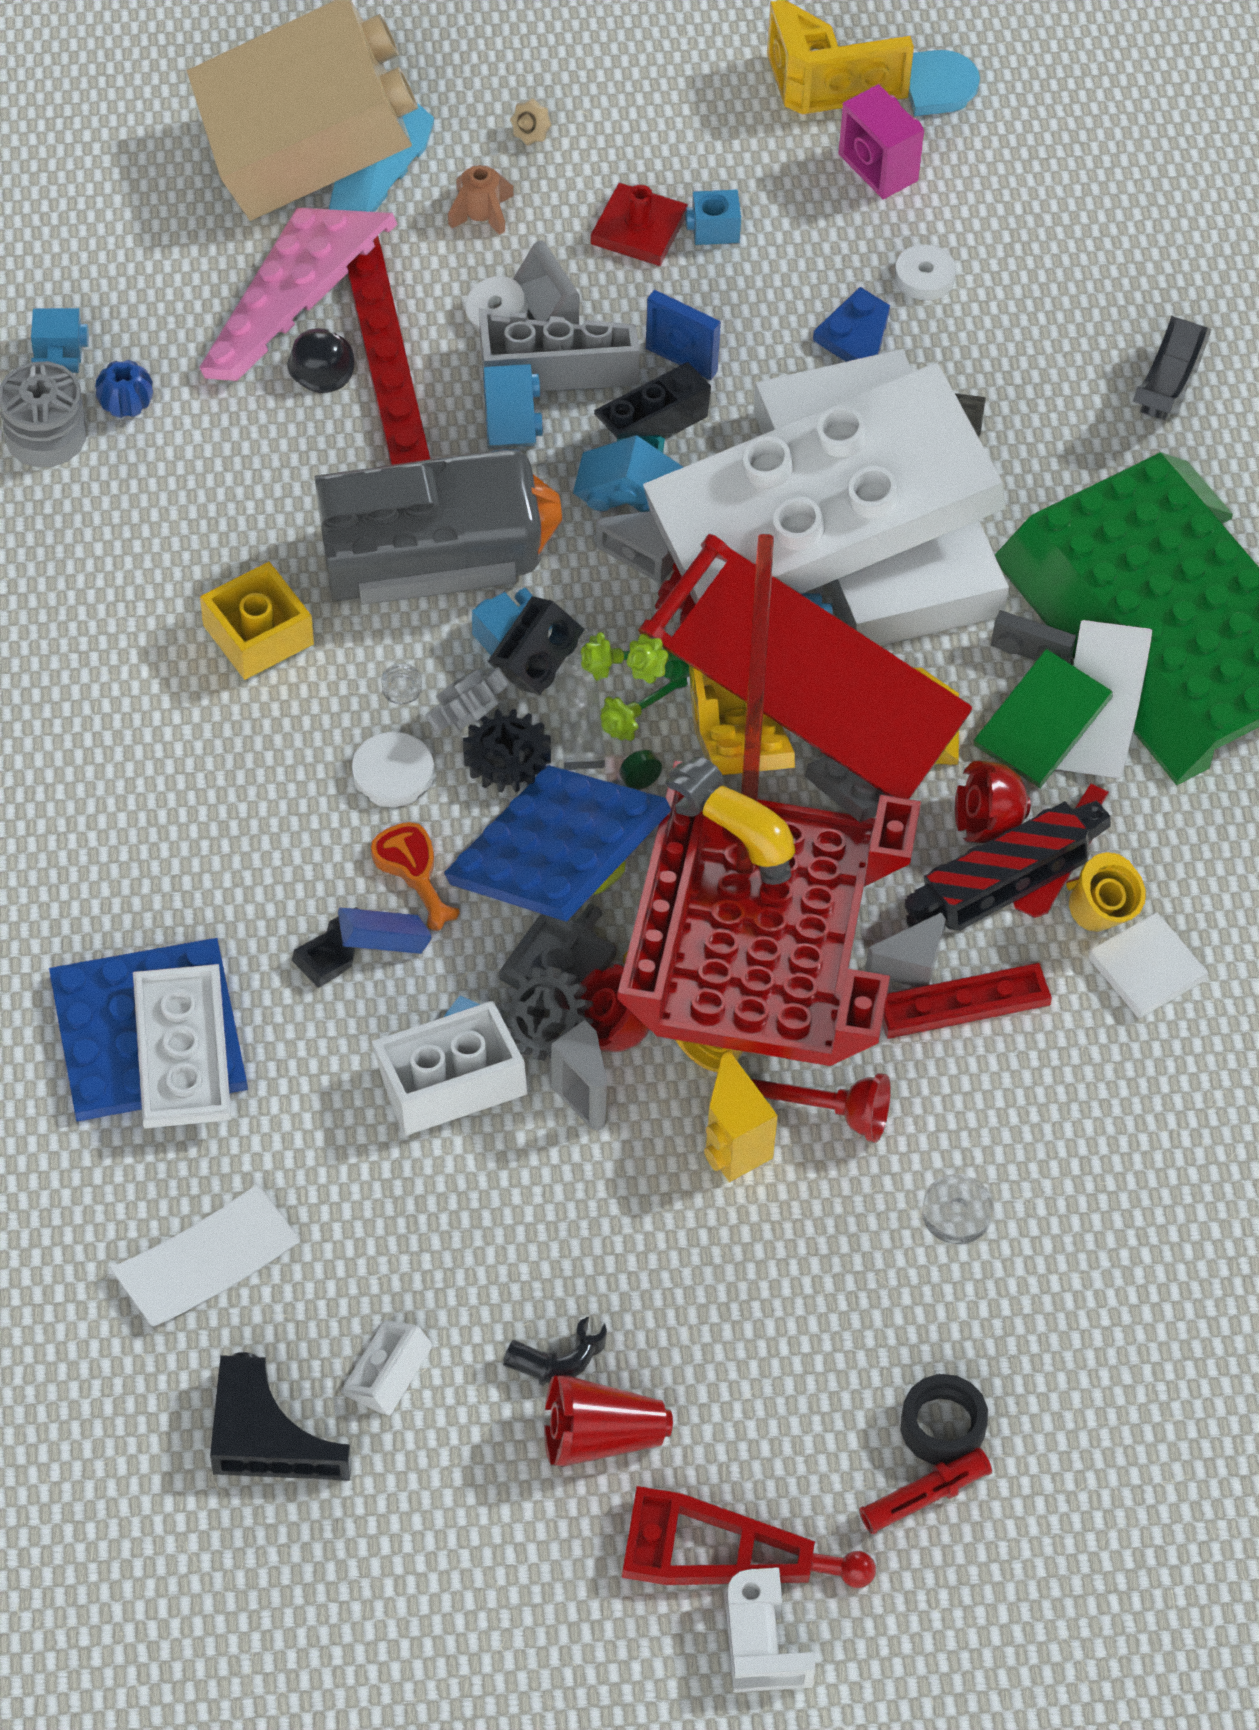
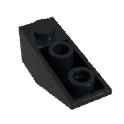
(659, 406)

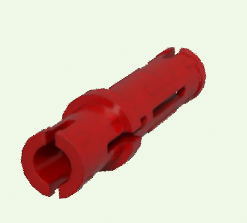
(942, 1482)

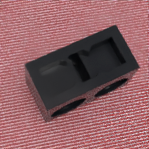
(530, 640)

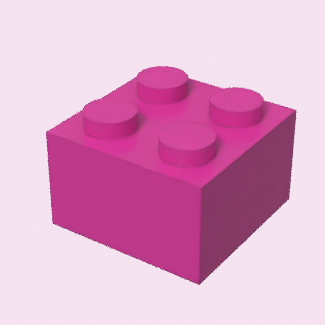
(881, 141)

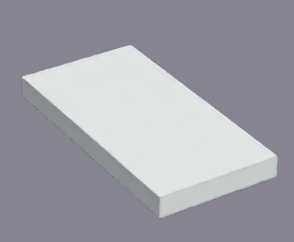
(181, 1046)

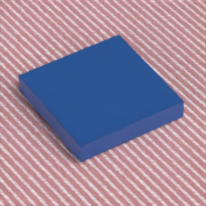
(682, 334)

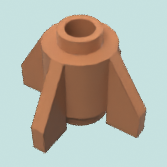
(480, 197)

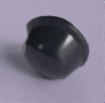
(321, 360)

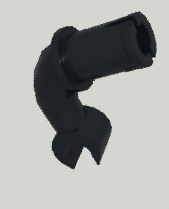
(545, 1365)

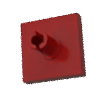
(639, 223)

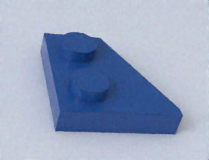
(854, 327)

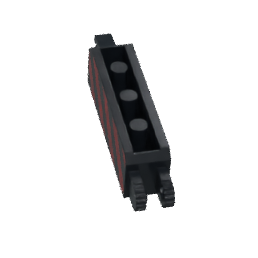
(1008, 866)

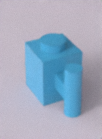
(58, 336)
(496, 616)

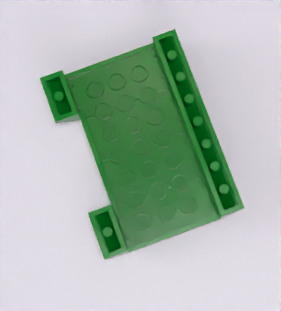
(1157, 558)

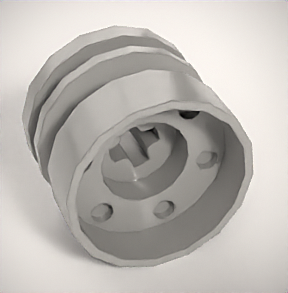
(42, 414)

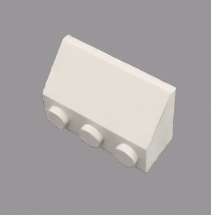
(450, 1068)

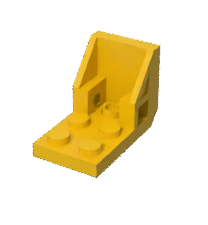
(834, 73)
(720, 729)

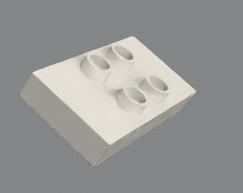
(835, 485)
(920, 589)

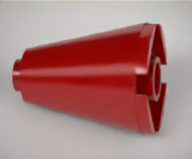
(600, 1421)

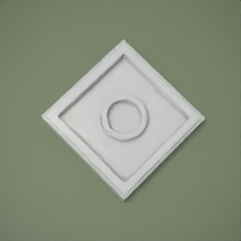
(1148, 965)

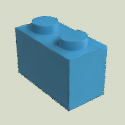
(511, 406)

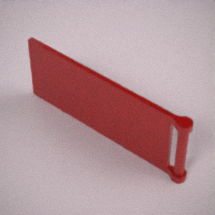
(819, 674)

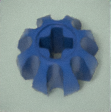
(124, 388)

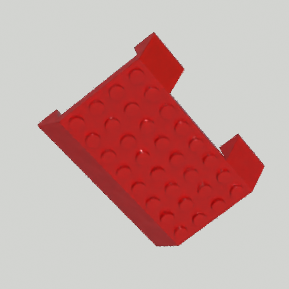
(756, 961)

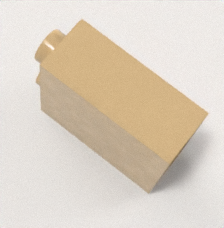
(303, 106)

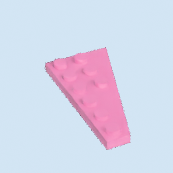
(294, 276)

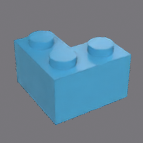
(617, 472)

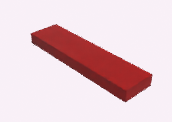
(965, 1000)

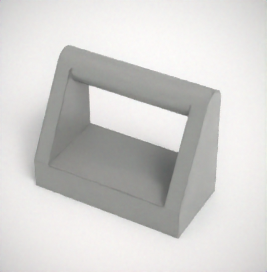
(547, 286)
(580, 1074)

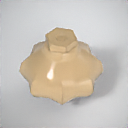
(530, 122)

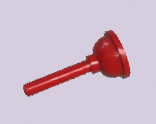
(862, 1105)

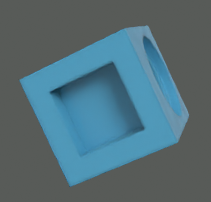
(714, 217)

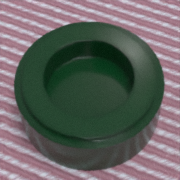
(640, 769)

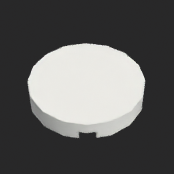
(393, 769)

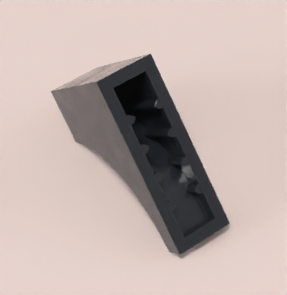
(255, 1435)

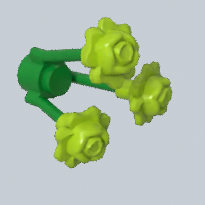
(647, 662)

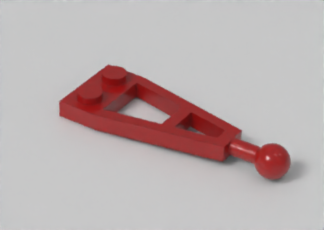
(653, 1538)

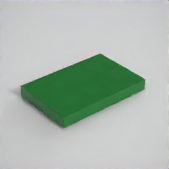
(1043, 718)

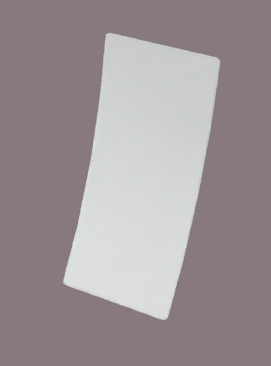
(1117, 660)
(206, 1257)

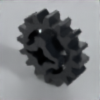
(506, 750)

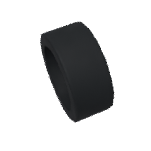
(947, 1388)

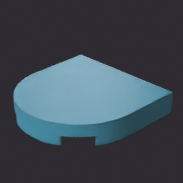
(941, 82)

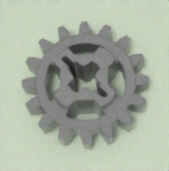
(467, 699)

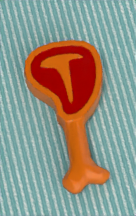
(409, 853)

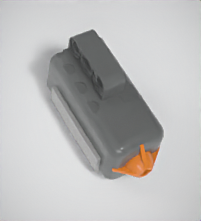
(434, 525)

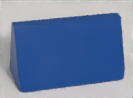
(383, 930)

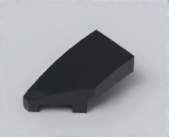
(324, 956)

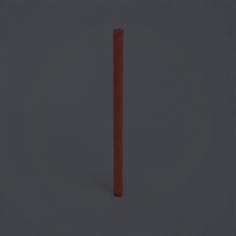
(756, 682)

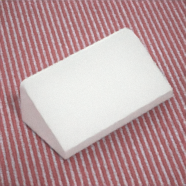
(388, 1366)

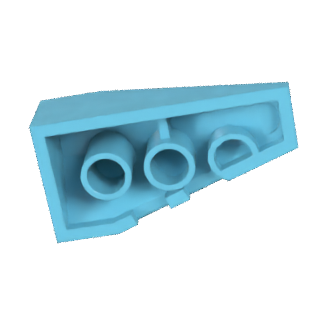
(369, 187)

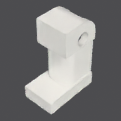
(751, 1617)

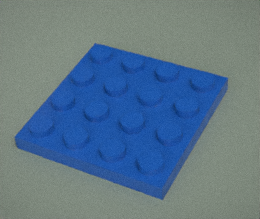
(557, 842)
(100, 1025)

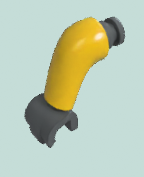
(759, 828)

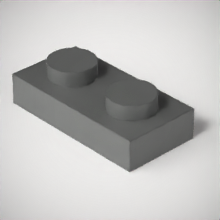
(1030, 638)
(844, 788)

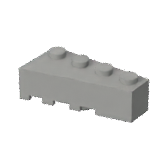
(562, 352)

